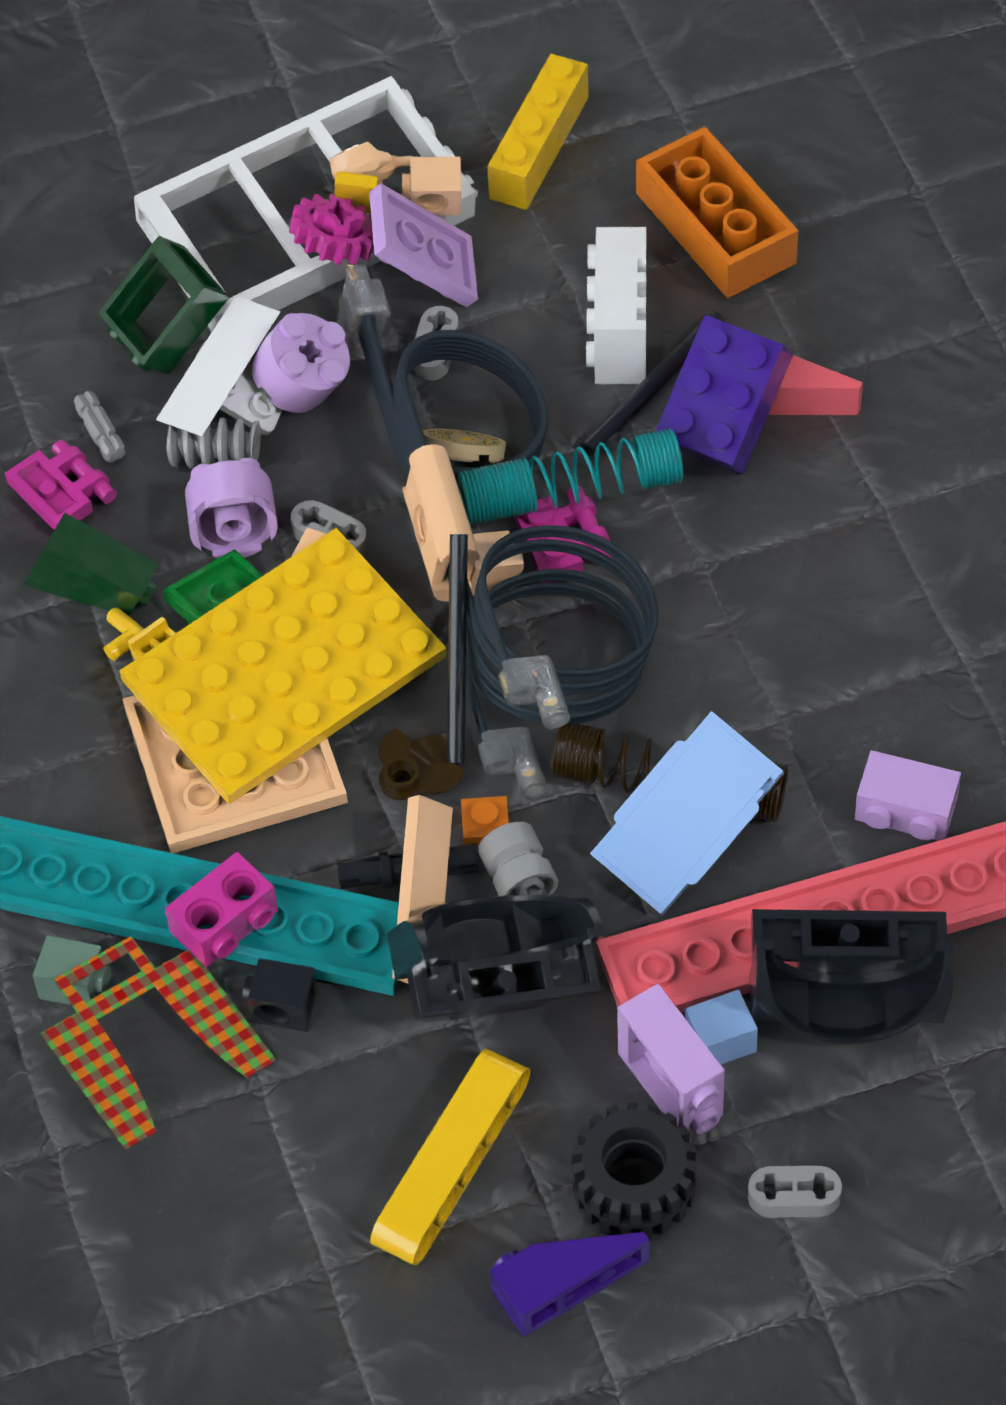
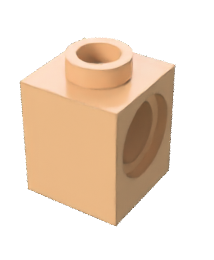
(434, 184)

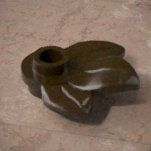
(418, 761)

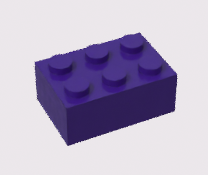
(725, 393)

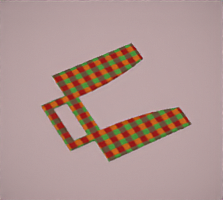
(95, 1061)

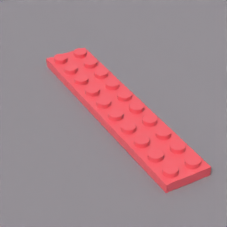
(711, 948)

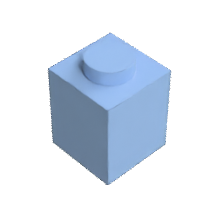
(724, 1026)

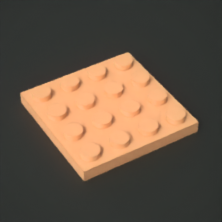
(195, 811)

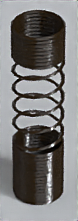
(579, 758)

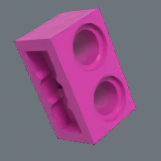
(214, 903)

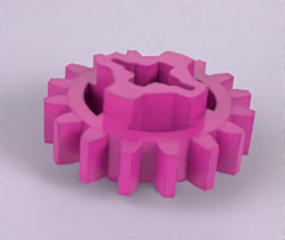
(333, 229)

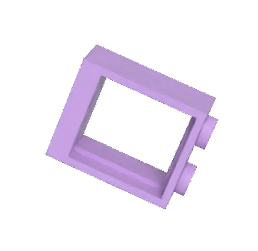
(671, 1060)

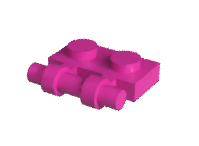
(50, 492)
(568, 516)

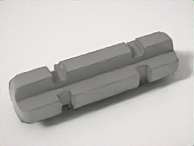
(99, 426)

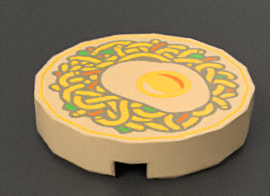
(466, 445)

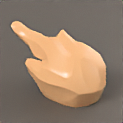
(367, 161)

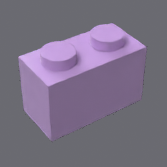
(907, 796)

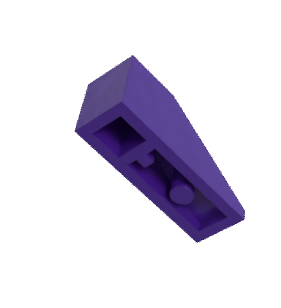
(559, 1275)

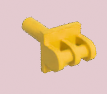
(134, 636)

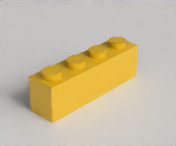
(538, 131)

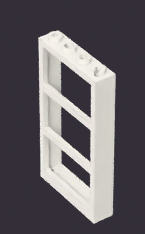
(309, 275)

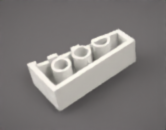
(618, 305)

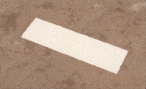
(218, 366)

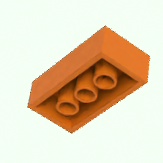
(716, 212)

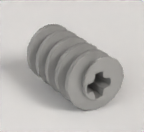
(213, 445)

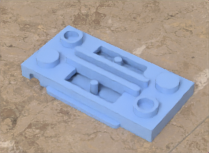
(686, 812)

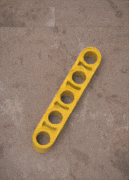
(450, 1157)

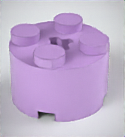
(301, 362)
(230, 507)

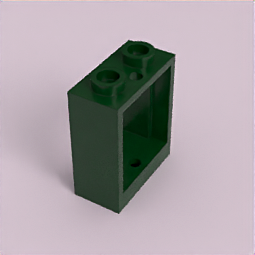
(142, 285)

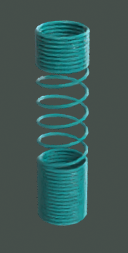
(510, 490)

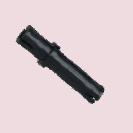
(388, 867)

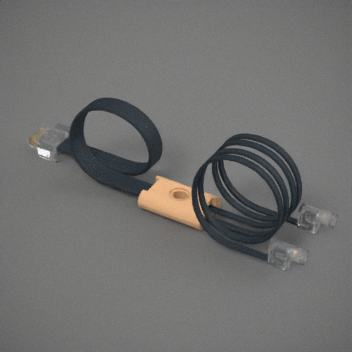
(439, 511)

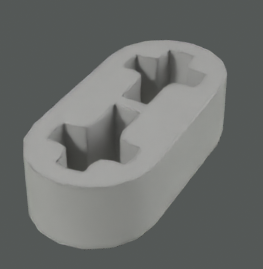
(429, 321)
(328, 520)
(794, 1191)

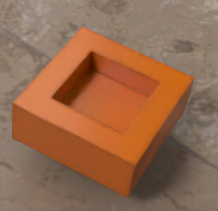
(482, 816)

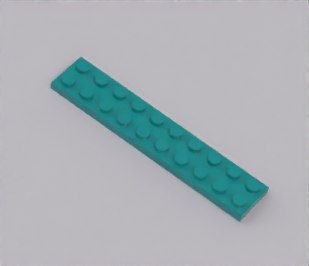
(128, 886)

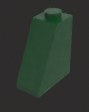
(92, 568)

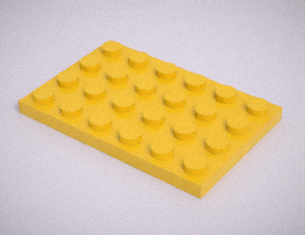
(282, 665)

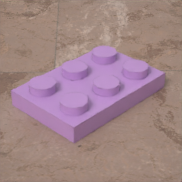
(423, 245)

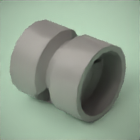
(516, 861)

